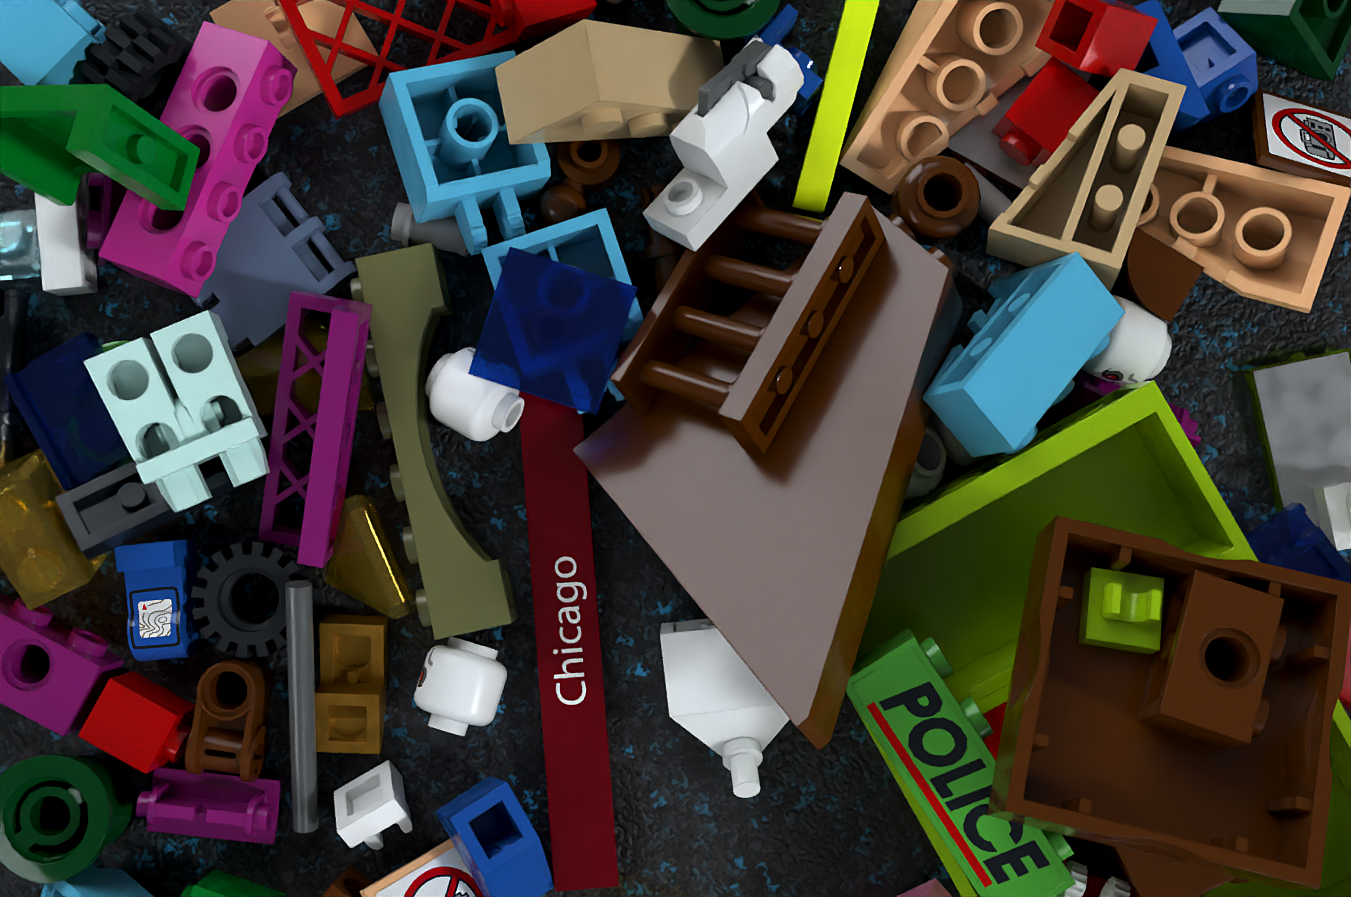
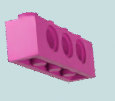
(227, 109)

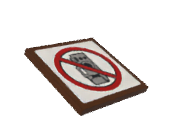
(1301, 138)

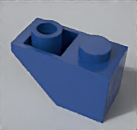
(497, 841)

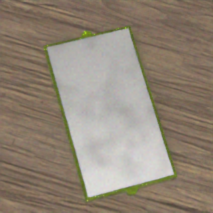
(1304, 424)

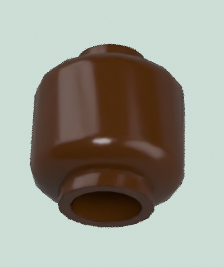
(946, 183)

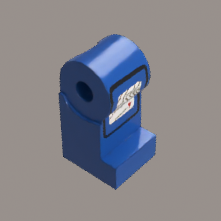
(159, 598)

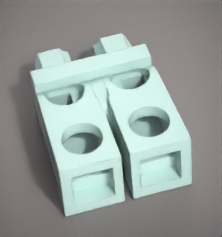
(174, 432)

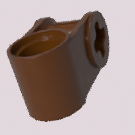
(228, 731)

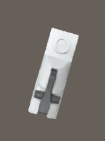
(725, 142)

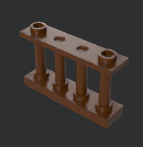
(781, 349)

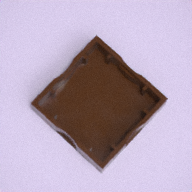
(1093, 772)

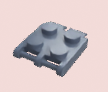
(265, 261)

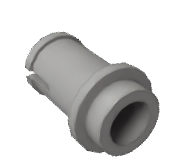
(442, 232)

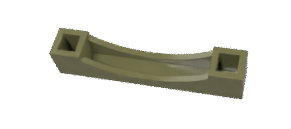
(459, 578)

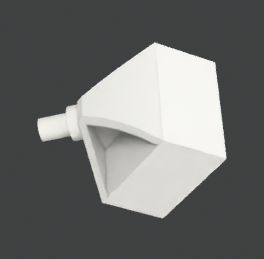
(719, 699)

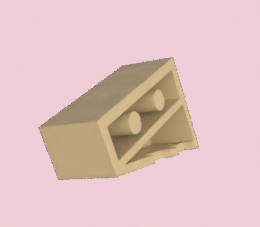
(604, 83)
(1094, 181)

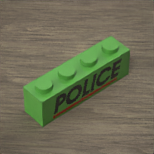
(951, 770)

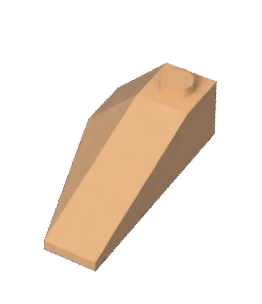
(939, 78)
(1246, 224)

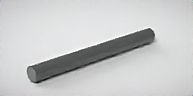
(301, 705)

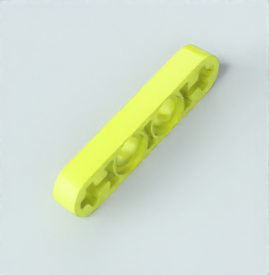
(835, 105)

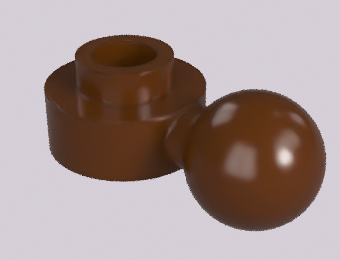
(566, 199)

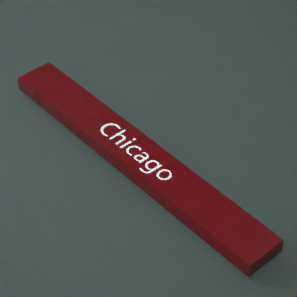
(568, 647)

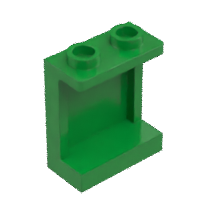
(70, 130)

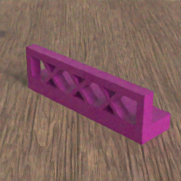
(329, 427)

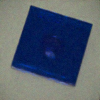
(553, 331)

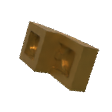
(353, 684)

